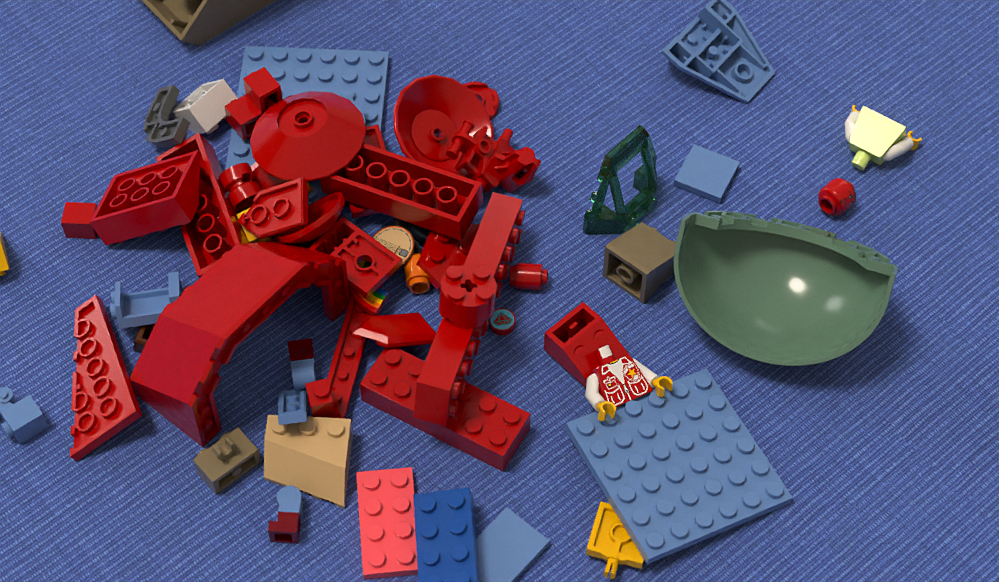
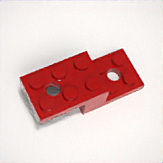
(354, 246)

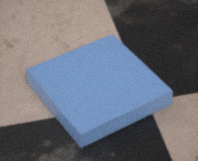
(706, 173)

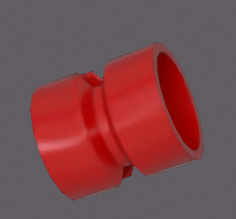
(240, 184)

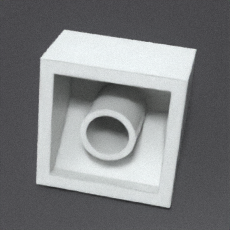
(205, 106)

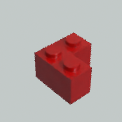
(261, 93)

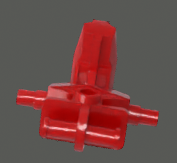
(492, 160)

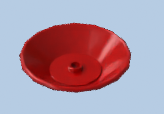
(437, 107)
(308, 136)

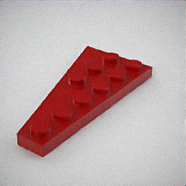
(101, 385)

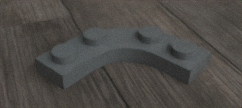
(156, 125)

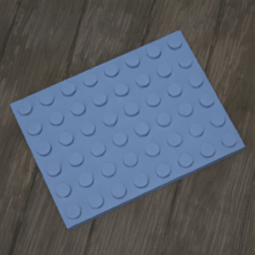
(316, 70)

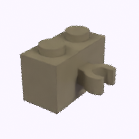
(226, 460)

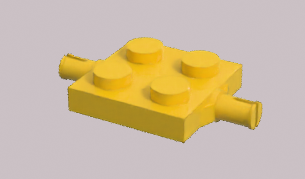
(612, 542)

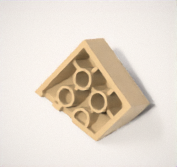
(310, 456)

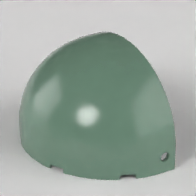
(779, 286)

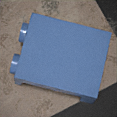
(143, 306)

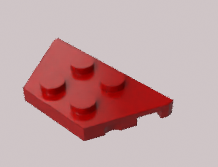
(444, 251)

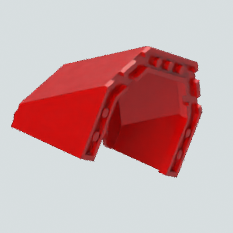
(215, 315)

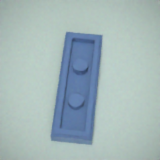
(292, 406)

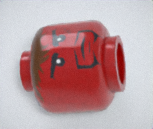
(836, 197)

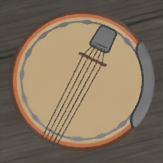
(396, 239)

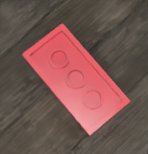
(387, 523)

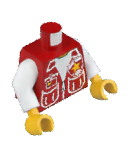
(619, 382)

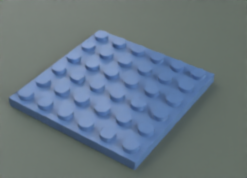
(678, 466)

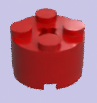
(467, 295)

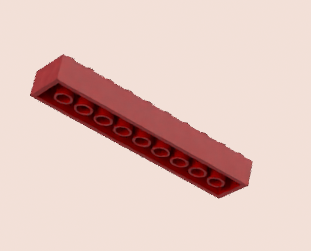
(453, 347)

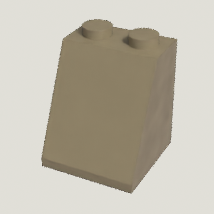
(639, 261)

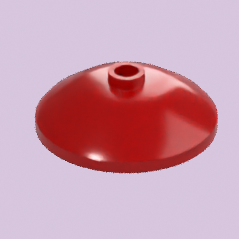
(321, 217)

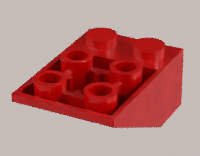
(576, 339)

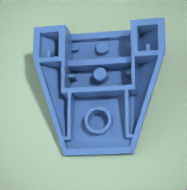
(721, 52)

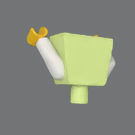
(876, 137)

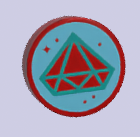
(502, 321)

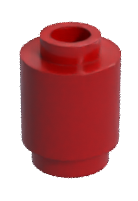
(528, 276)

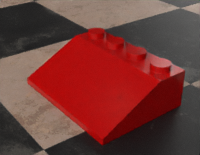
(149, 199)

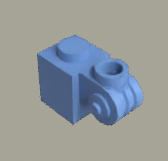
(20, 418)

